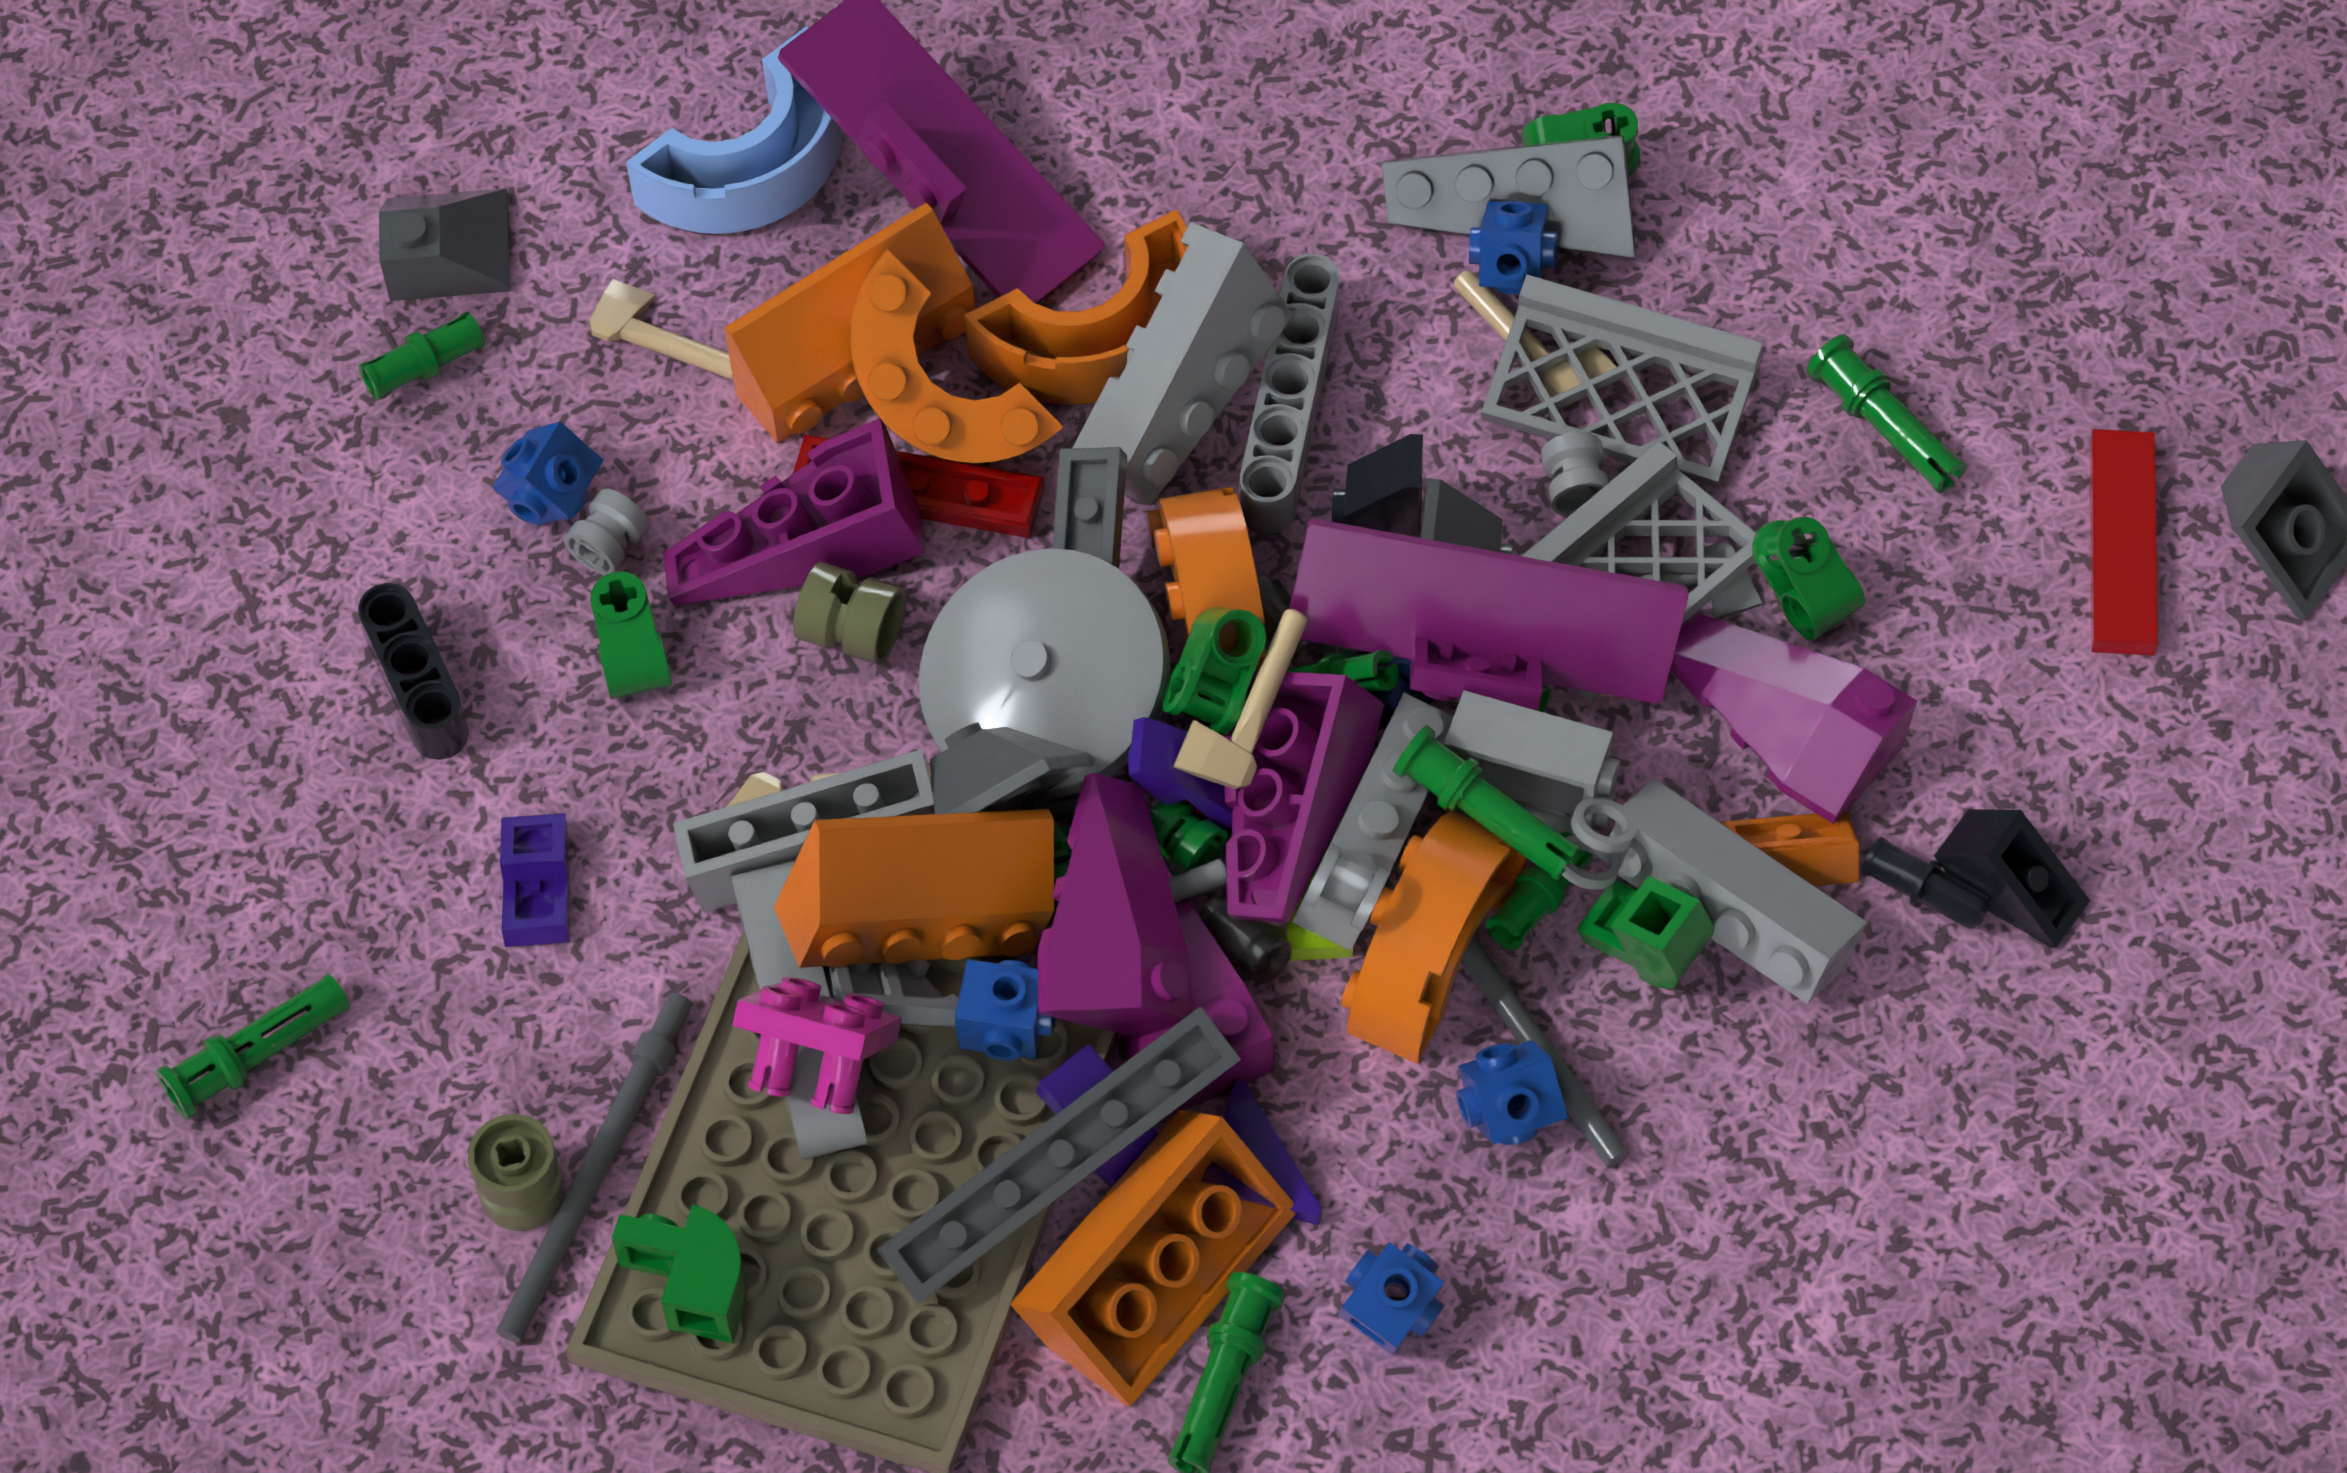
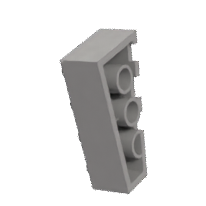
(1188, 361)

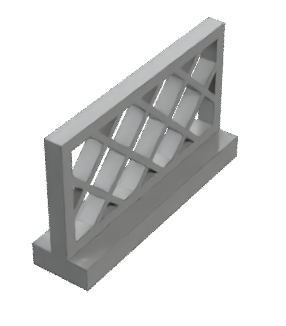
(1634, 333)
(1621, 511)

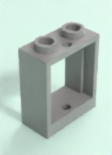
(1536, 758)

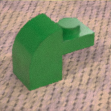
(1649, 929)
(702, 1267)

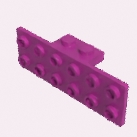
(940, 149)
(1486, 616)

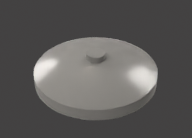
(1049, 651)

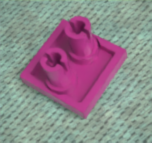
(798, 1015)

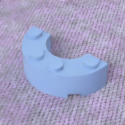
(742, 179)

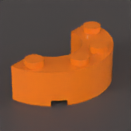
(1074, 353)
(906, 397)
(1210, 558)
(1425, 930)

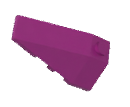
(838, 509)
(1805, 714)
(1305, 777)
(1116, 934)
(1227, 1004)

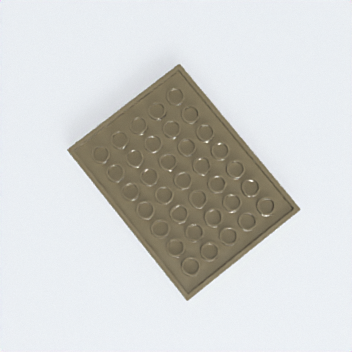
(826, 1323)

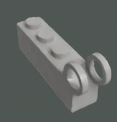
(777, 824)
(1370, 832)
(1751, 899)

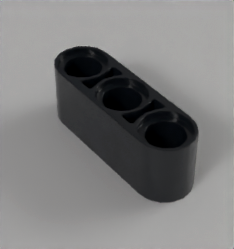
(406, 648)

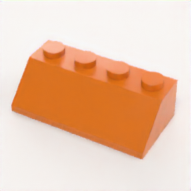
(795, 349)
(920, 888)
(1153, 1256)

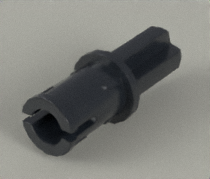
(1926, 884)

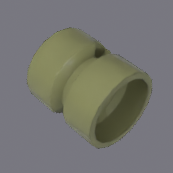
(842, 611)
(516, 1172)

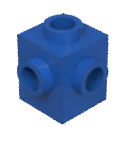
(1512, 244)
(547, 474)
(1001, 1010)
(1510, 1092)
(1388, 1320)

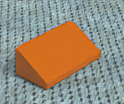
(1806, 845)

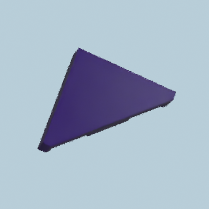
(1257, 1133)

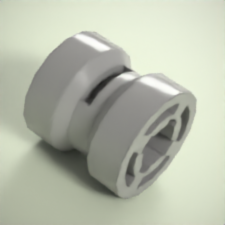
(1575, 470)
(607, 531)

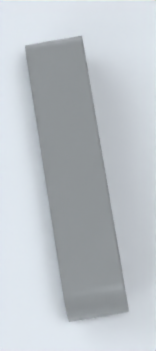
(1290, 417)
(815, 1129)

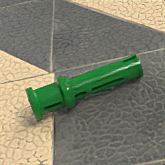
(1868, 395)
(1461, 786)
(219, 1054)
(1234, 1347)

